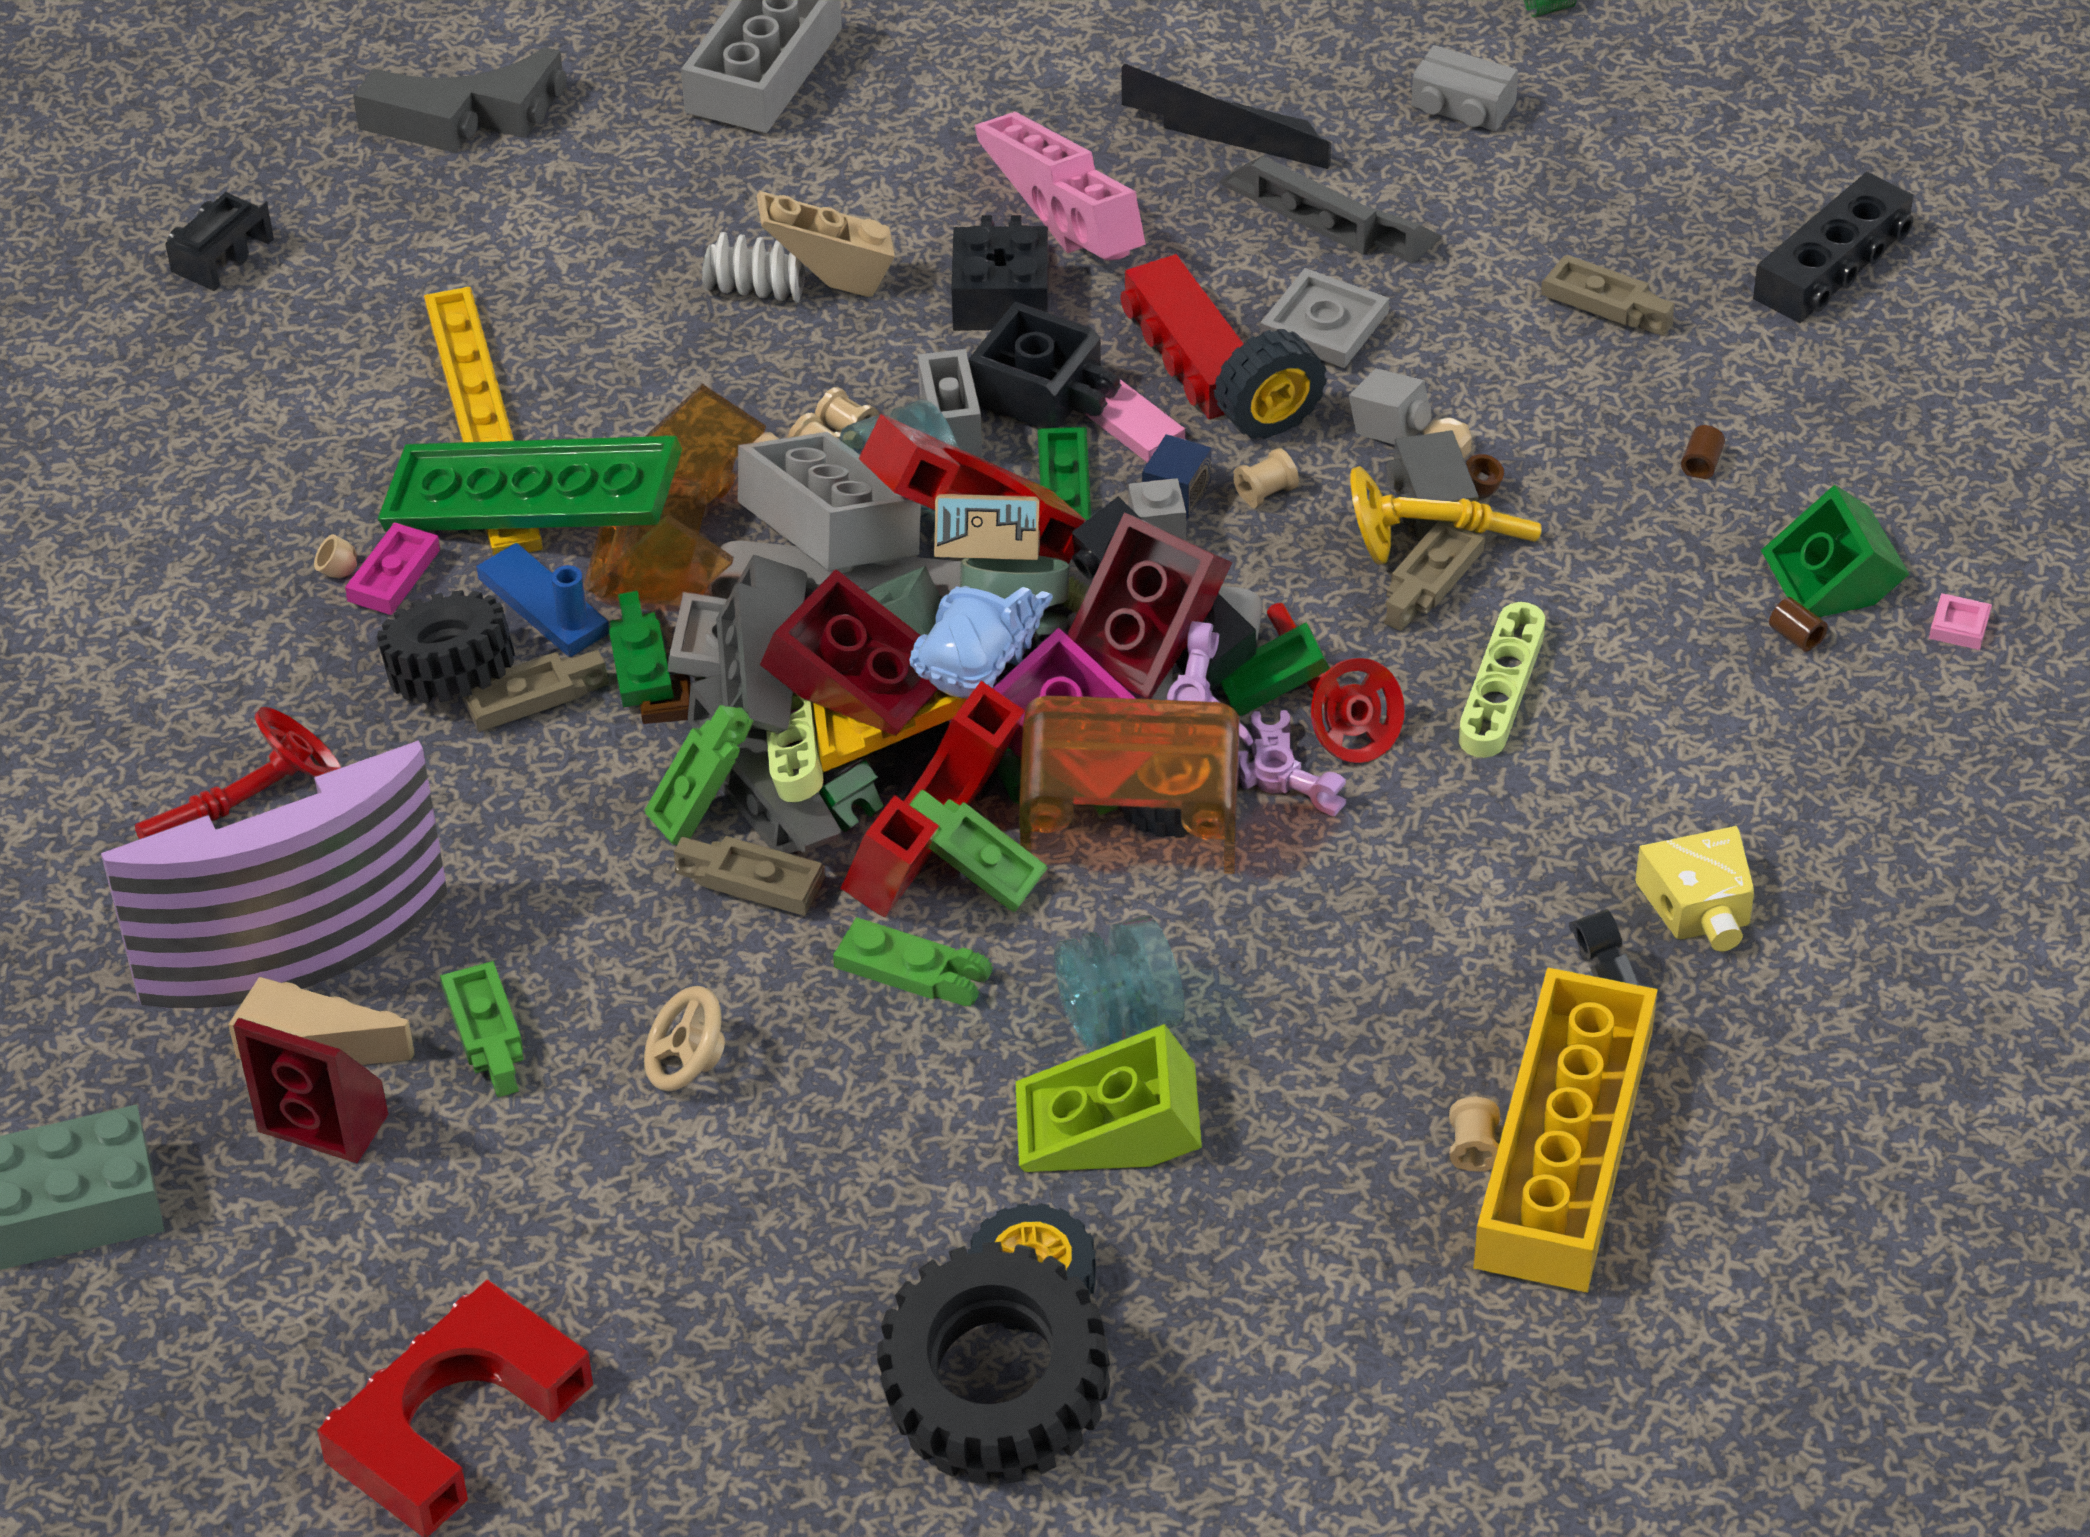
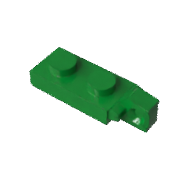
(639, 654)

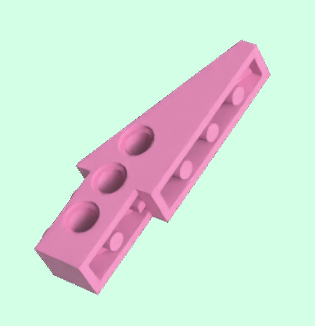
(1064, 187)

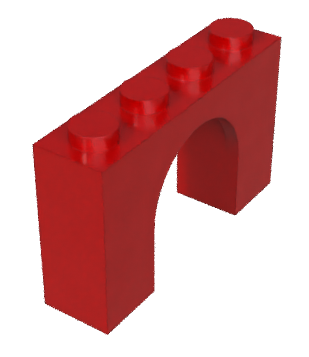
(925, 467)
(901, 836)
(480, 1339)

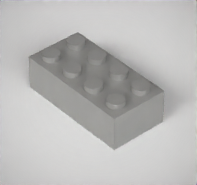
(757, 59)
(827, 502)

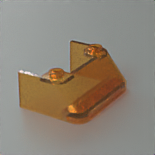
(672, 555)
(1132, 758)

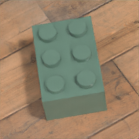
(76, 1187)

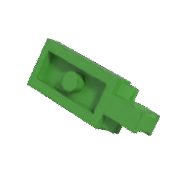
(698, 773)
(981, 850)
(485, 1023)

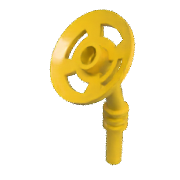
(1381, 512)

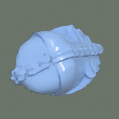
(977, 637)

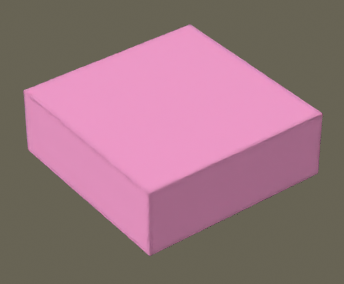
(1960, 621)

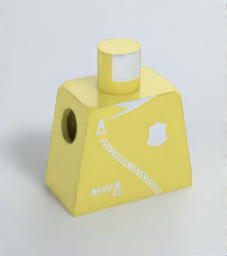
(1699, 885)

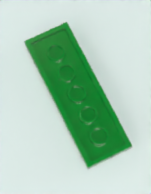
(532, 483)

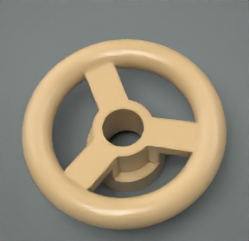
(693, 1040)

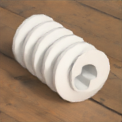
(752, 269)

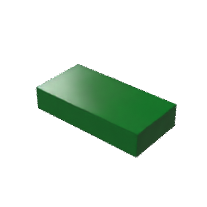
(1275, 670)

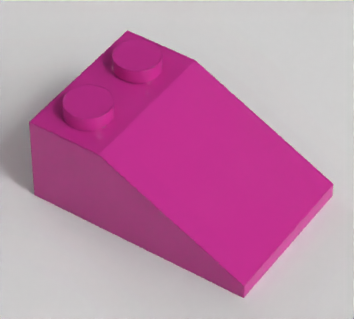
(1056, 669)

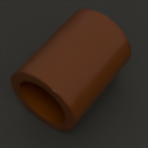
(1703, 452)
(1798, 624)

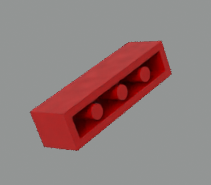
(1182, 326)

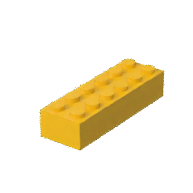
(1565, 1130)

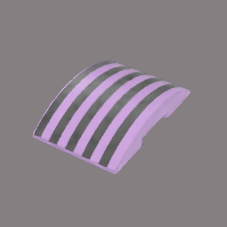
(281, 891)

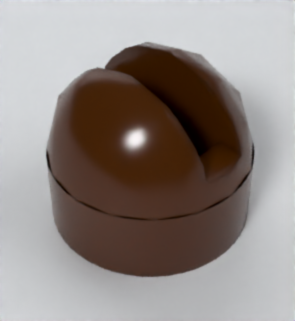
(1489, 466)

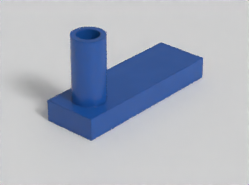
(545, 599)

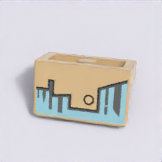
(987, 527)

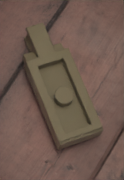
(1608, 295)
(1430, 572)
(535, 688)
(751, 872)

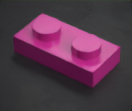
(392, 568)

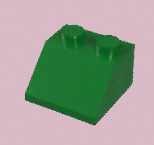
(1835, 556)

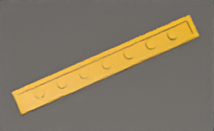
(473, 388)

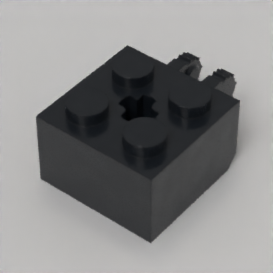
(995, 269)
(1041, 368)

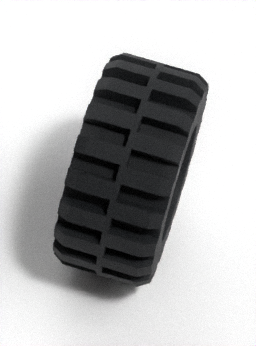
(978, 1292)

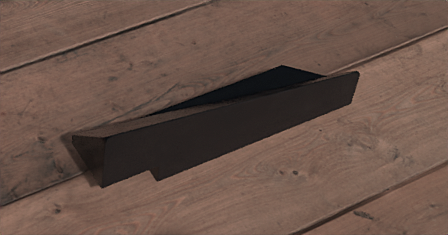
(1223, 120)

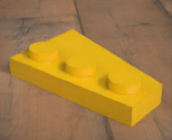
(847, 739)

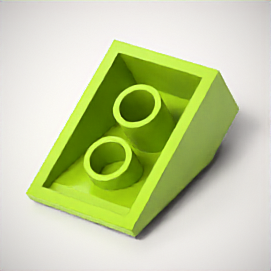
(1111, 1107)

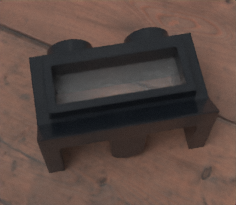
(217, 229)

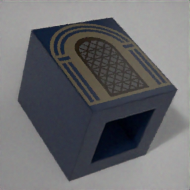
(1185, 461)

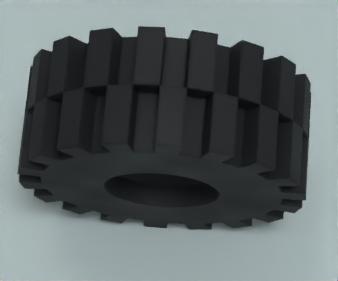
(446, 646)

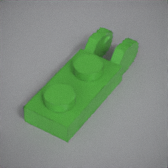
(911, 962)

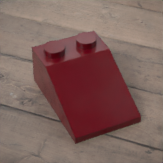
(1144, 603)
(849, 656)
(309, 1091)

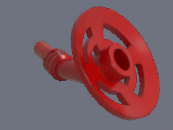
(1352, 707)
(291, 752)

